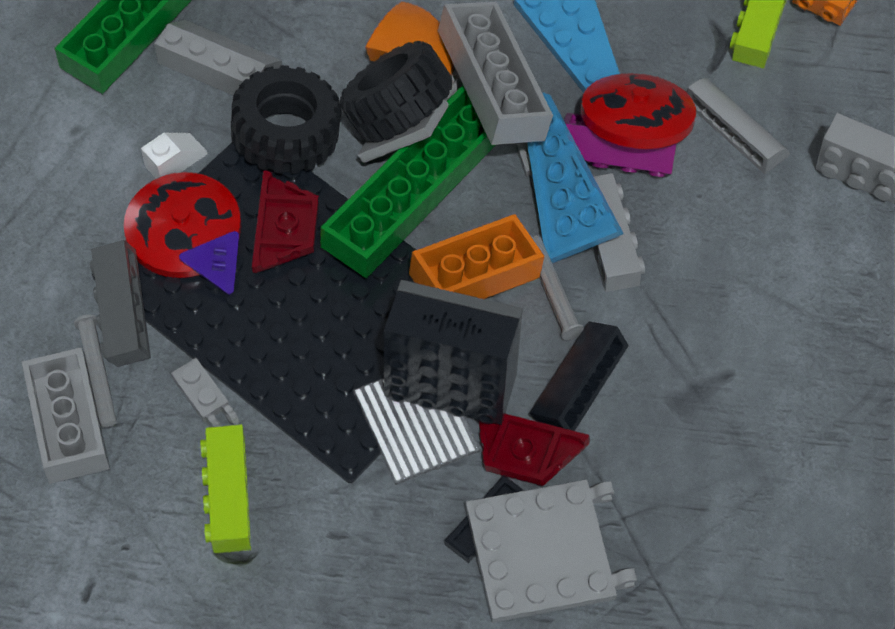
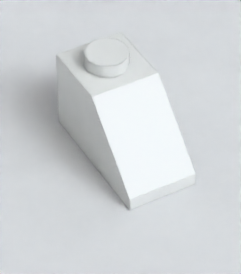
(171, 153)

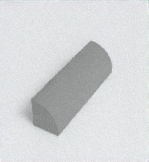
(736, 126)

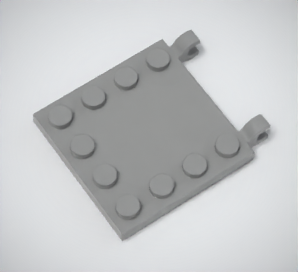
(543, 550)

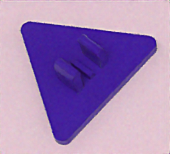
(215, 260)

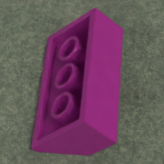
(604, 153)

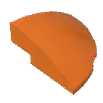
(404, 25)

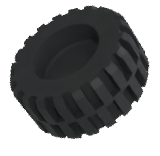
(396, 91)
(282, 146)

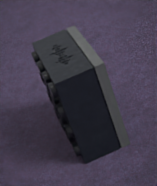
(451, 352)

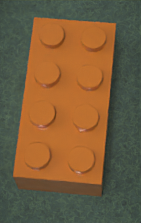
(480, 260)

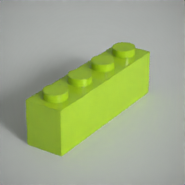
(756, 31)
(226, 488)

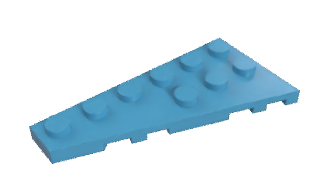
(573, 36)
(567, 195)

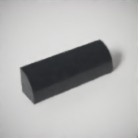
(580, 376)

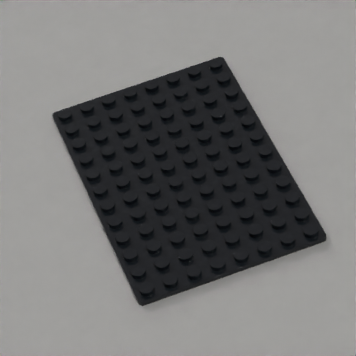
(290, 334)

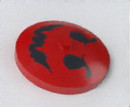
(638, 111)
(177, 216)

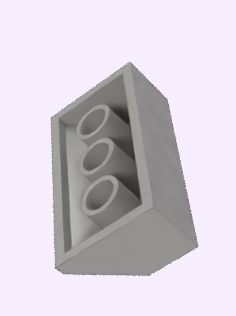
(209, 56)

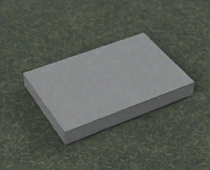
(421, 131)

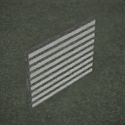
(413, 437)

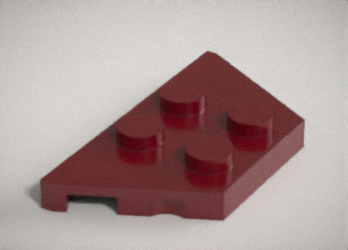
(284, 223)
(529, 448)

